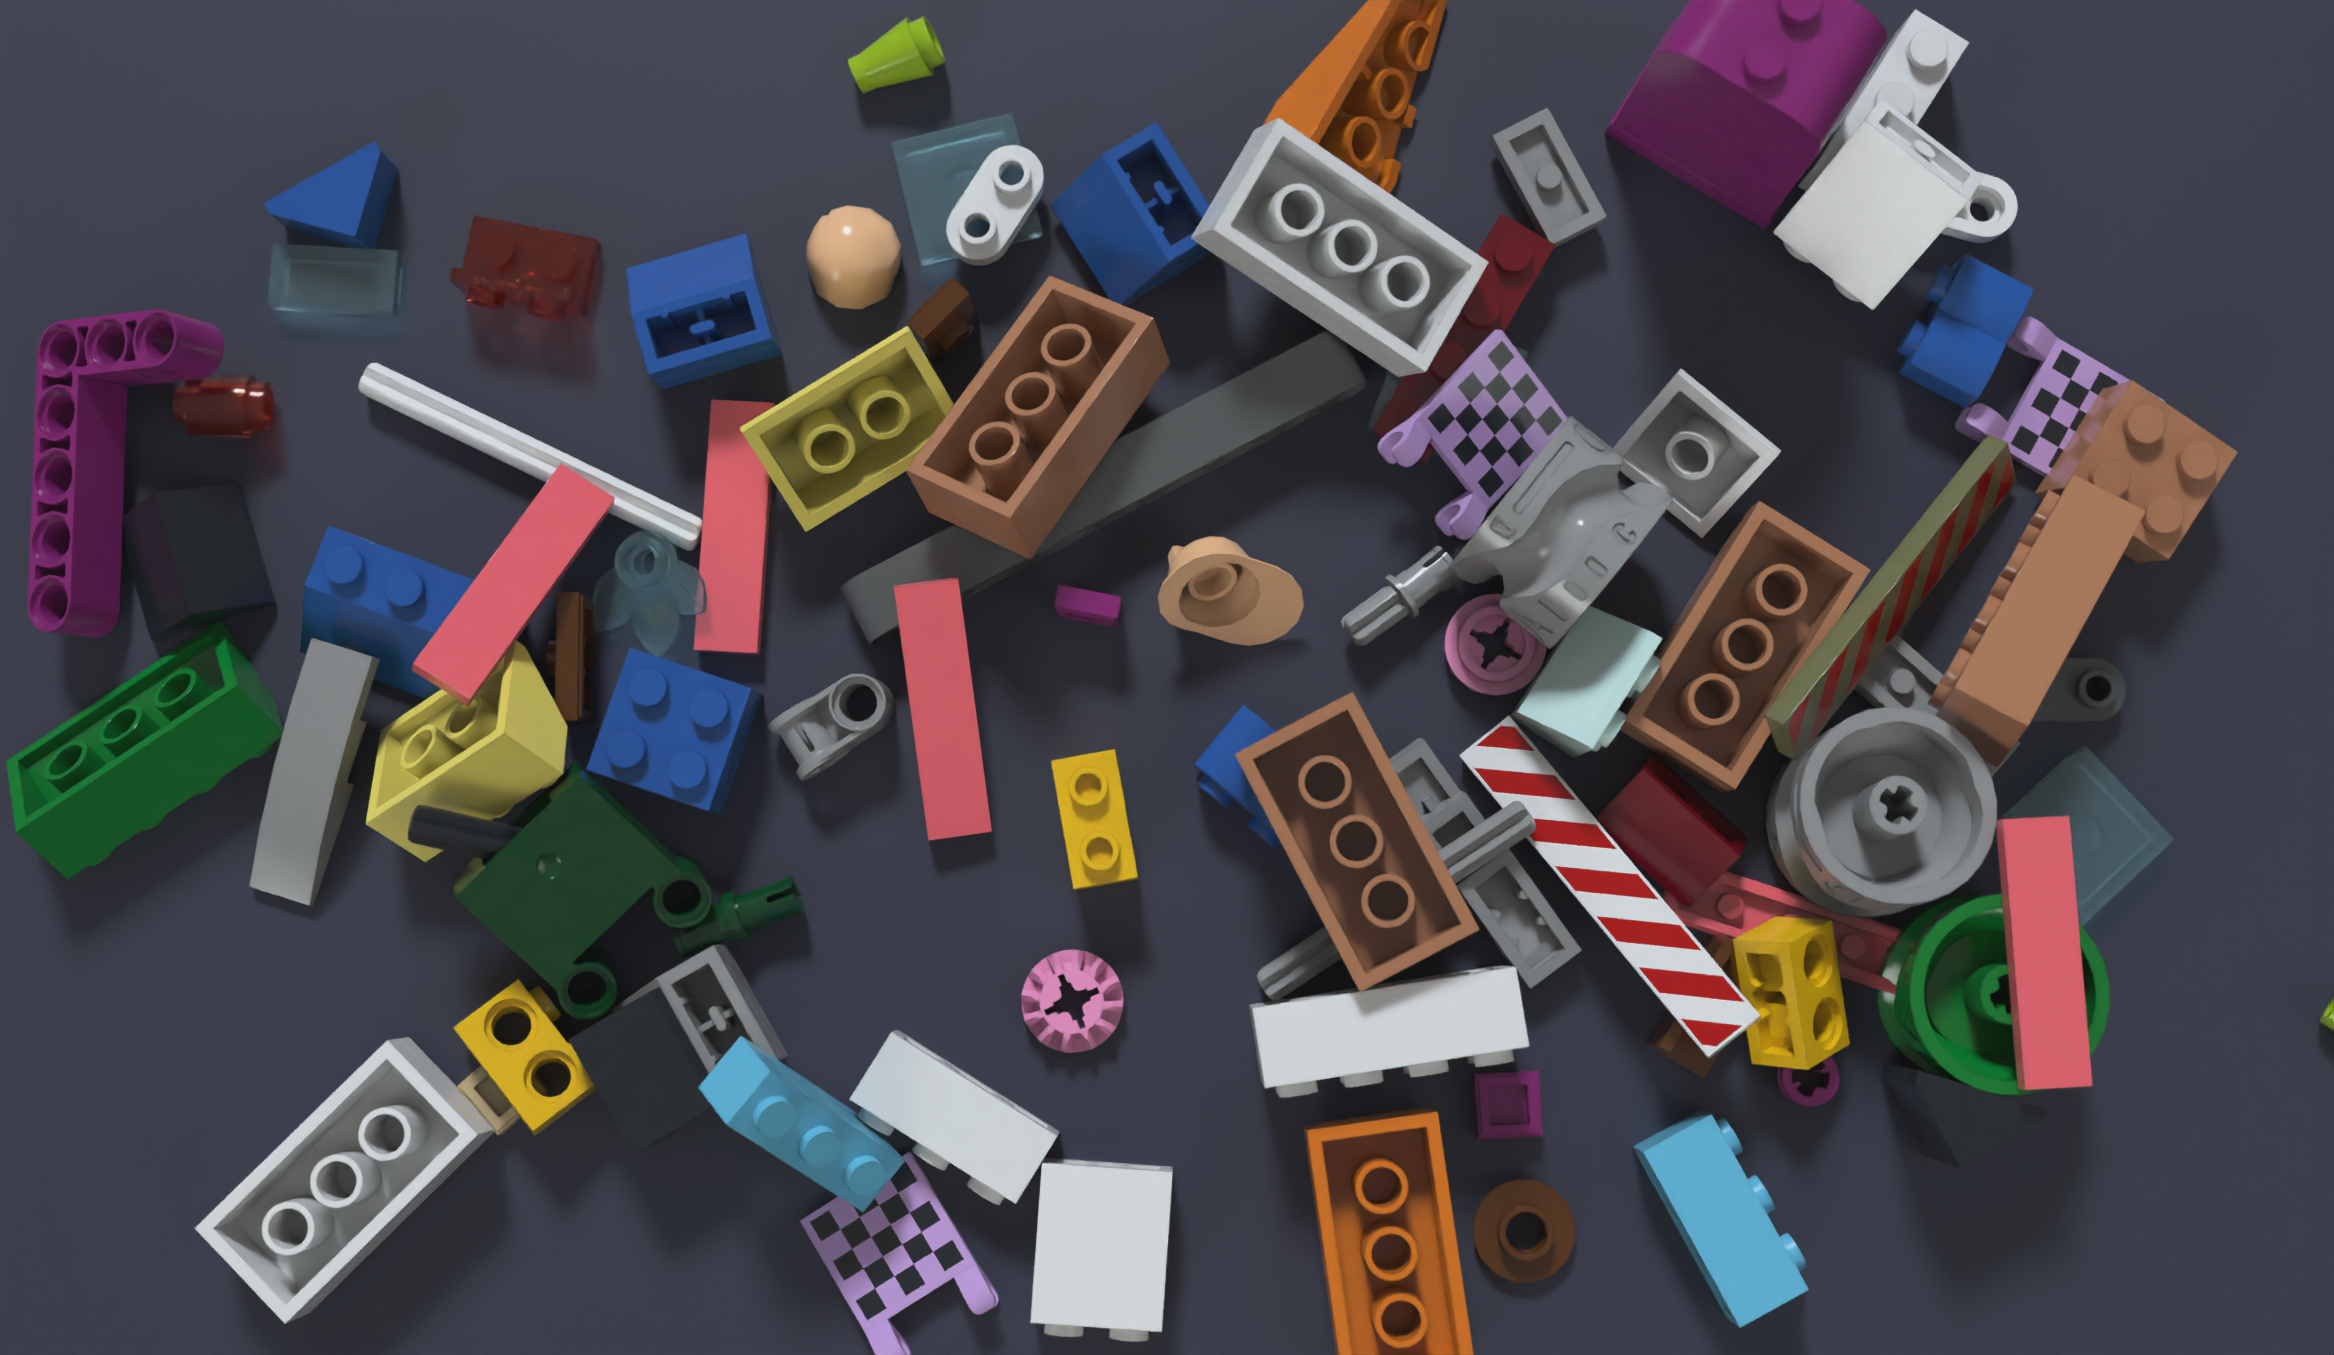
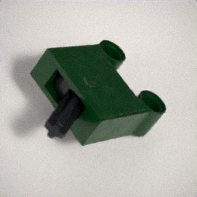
(563, 879)

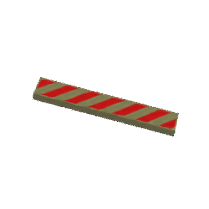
(1891, 598)

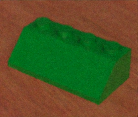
(141, 751)

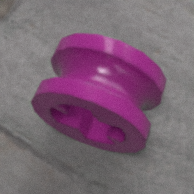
(1814, 1095)

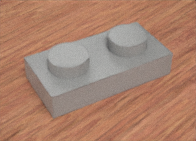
(1547, 178)

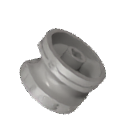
(1561, 532)
(1882, 813)

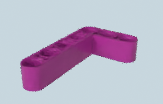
(82, 453)

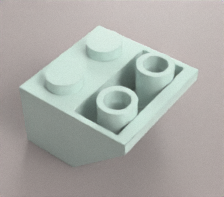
(1586, 680)

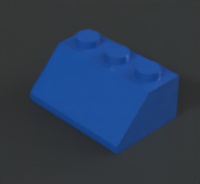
(378, 605)

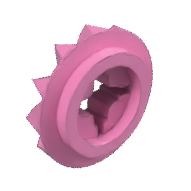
(1465, 653)
(1084, 972)

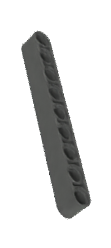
(1130, 474)

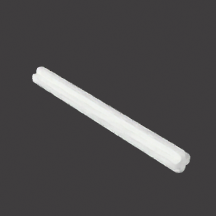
(525, 452)

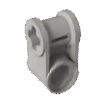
(830, 724)

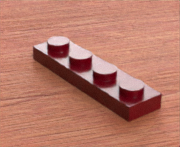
(1514, 264)

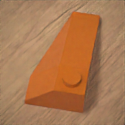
(1362, 85)

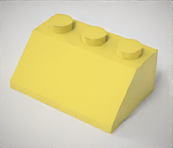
(850, 428)
(469, 756)

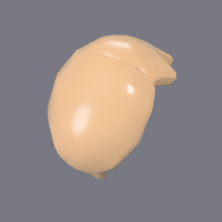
(853, 257)

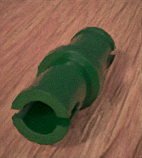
(740, 915)

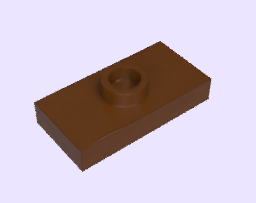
(944, 321)
(572, 658)

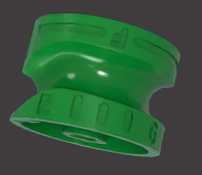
(1955, 993)

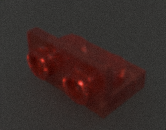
(527, 267)

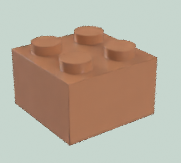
(2147, 457)

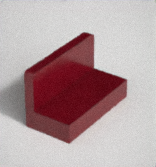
(1671, 830)

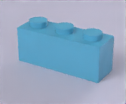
(800, 1124)
(1723, 1216)

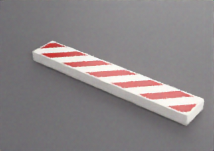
(1612, 889)

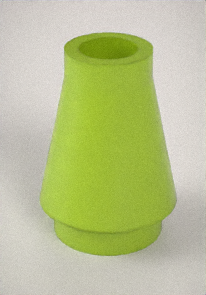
(898, 56)

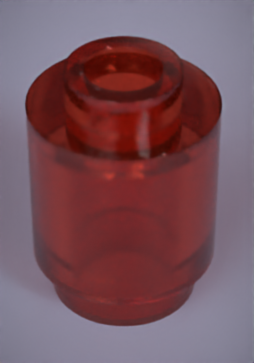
(225, 406)

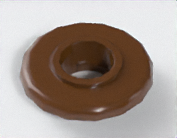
(1501, 1207)

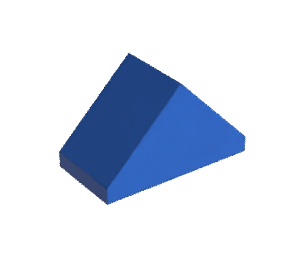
(341, 201)

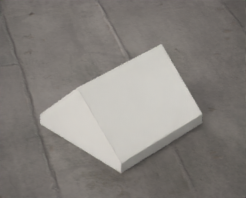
(1694, 452)

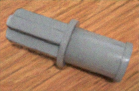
(1400, 597)

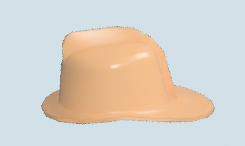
(1228, 594)

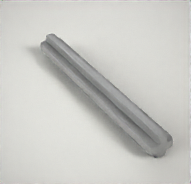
(1459, 857)

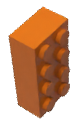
(1388, 1235)

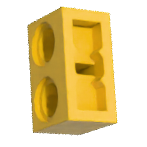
(1094, 819)
(1795, 986)
(515, 1065)

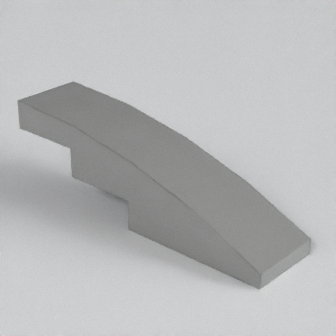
(312, 772)
(1498, 892)

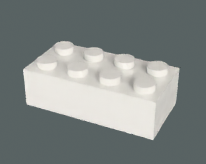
(1339, 249)
(1388, 1027)
(345, 1179)

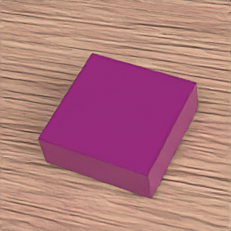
(1088, 606)
(1507, 1104)

